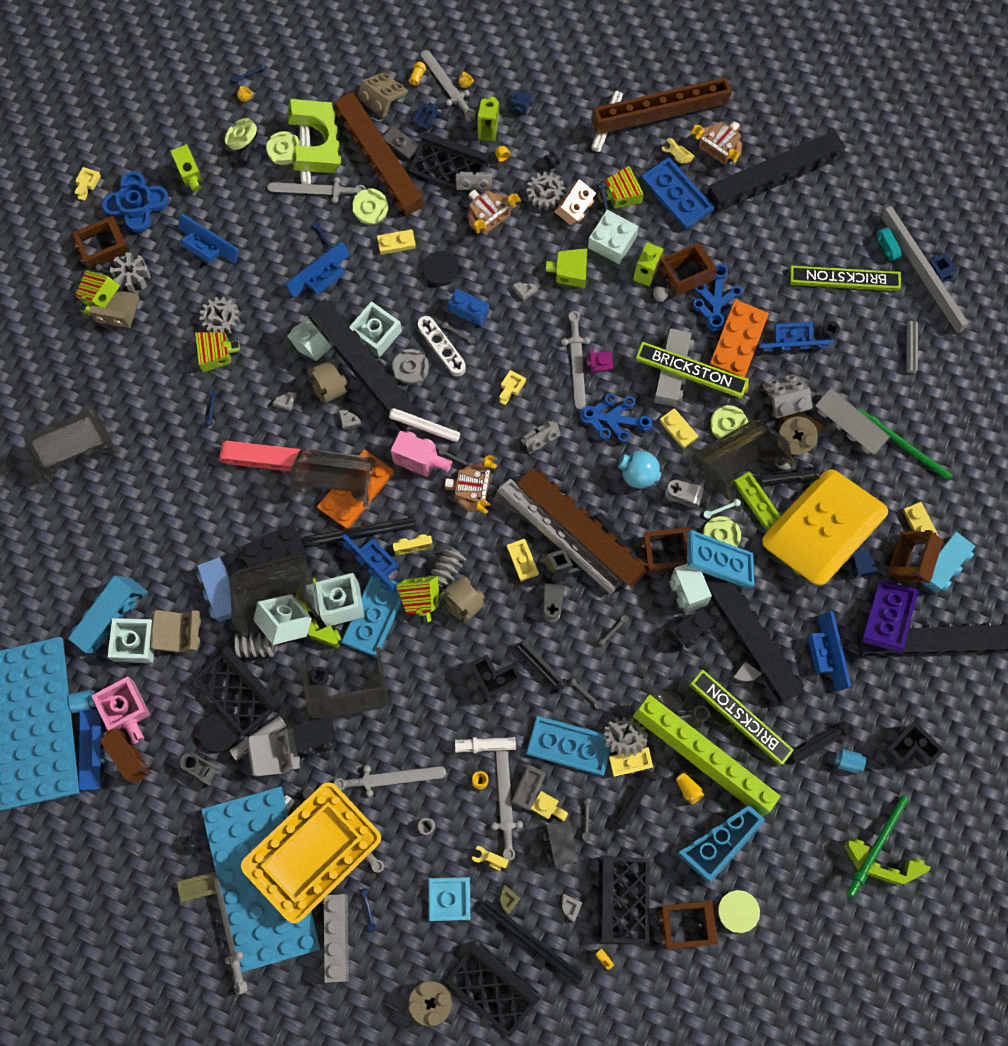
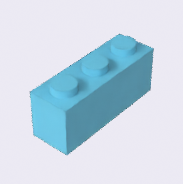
(949, 561)

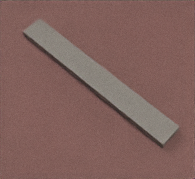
(924, 270)
(560, 536)

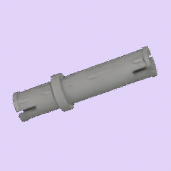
(271, 728)

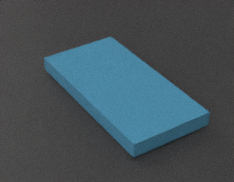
(720, 559)
(379, 614)
(568, 746)

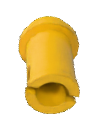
(418, 70)

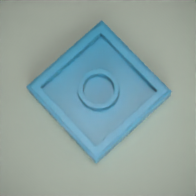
(449, 899)

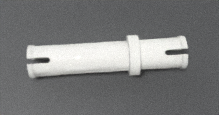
(490, 744)

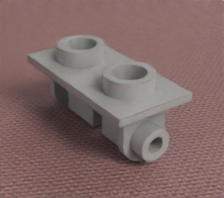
(468, 181)
(547, 433)

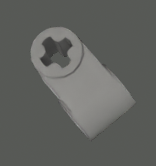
(686, 494)

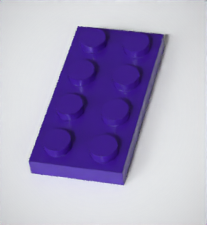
(890, 616)

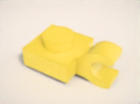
(681, 154)
(86, 180)
(512, 385)
(546, 806)
(495, 861)

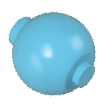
(640, 469)

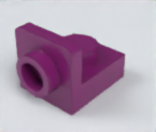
(599, 361)

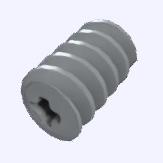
(447, 567)
(254, 646)

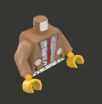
(720, 141)
(489, 209)
(472, 485)

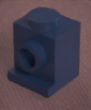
(943, 267)
(862, 563)

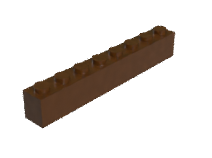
(660, 105)
(379, 154)
(583, 528)

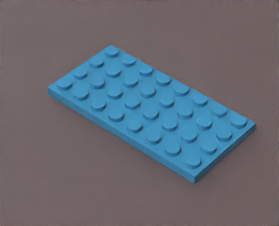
(35, 726)
(254, 922)

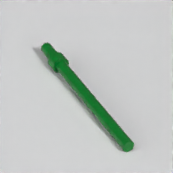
(909, 448)
(860, 876)

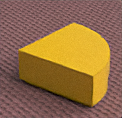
(604, 959)

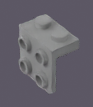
(788, 395)
(273, 753)

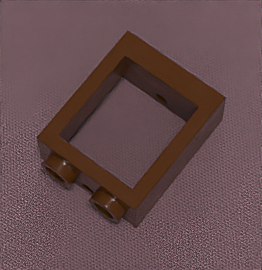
(694, 252)
(103, 256)
(646, 546)
(899, 565)
(125, 755)
(709, 925)

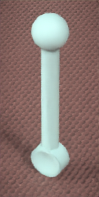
(707, 514)

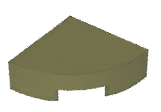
(508, 899)

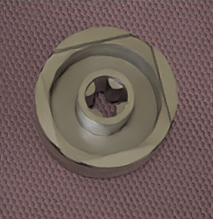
(327, 381)
(802, 425)
(462, 599)
(418, 1004)

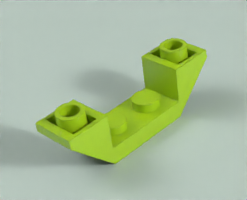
(326, 635)
(911, 870)

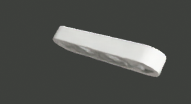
(441, 346)

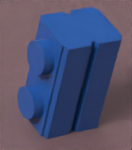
(468, 307)

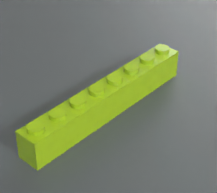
(706, 756)

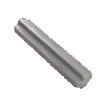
(912, 347)

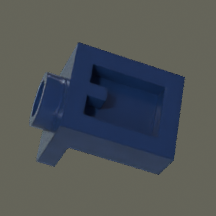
(520, 102)
(426, 115)

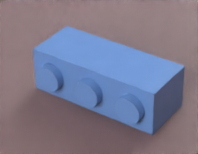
(216, 589)

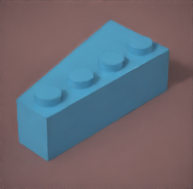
(111, 603)
(717, 848)

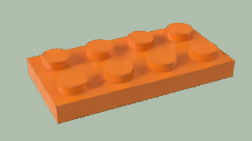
(739, 338)
(343, 507)

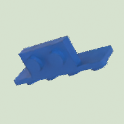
(204, 242)
(320, 272)
(794, 334)
(375, 559)
(828, 652)
(90, 752)

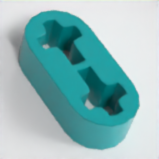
(889, 244)

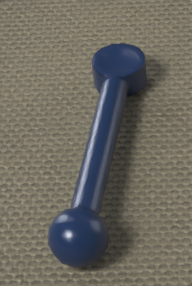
(235, 79)
(602, 186)
(316, 226)
(213, 393)
(372, 927)

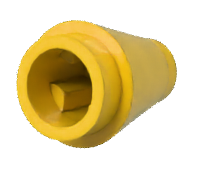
(690, 790)

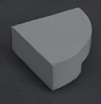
(524, 290)
(285, 401)
(349, 420)
(747, 673)
(570, 907)

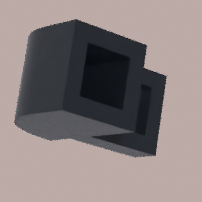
(561, 566)

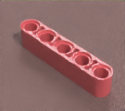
(257, 455)

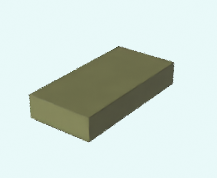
(196, 887)

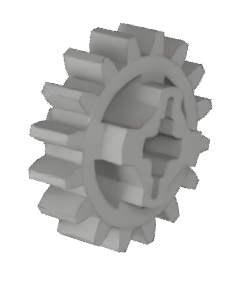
(545, 190)
(226, 310)
(625, 737)

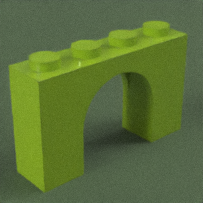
(321, 117)

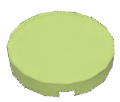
(240, 134)
(281, 147)
(370, 206)
(723, 420)
(724, 530)
(738, 911)

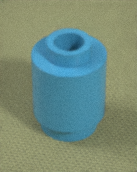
(81, 701)
(850, 761)

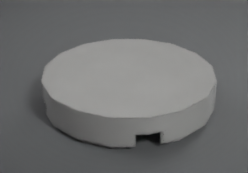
(410, 367)

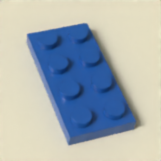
(677, 193)

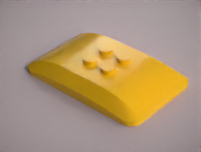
(824, 527)
(310, 852)

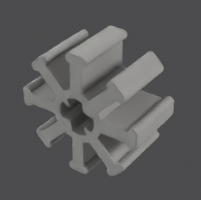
(130, 272)

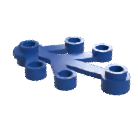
(716, 301)
(613, 417)

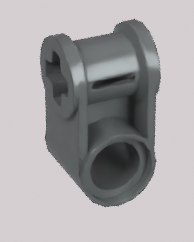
(553, 600)
(201, 770)

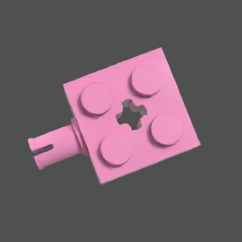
(417, 454)
(129, 715)

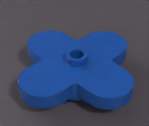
(135, 201)

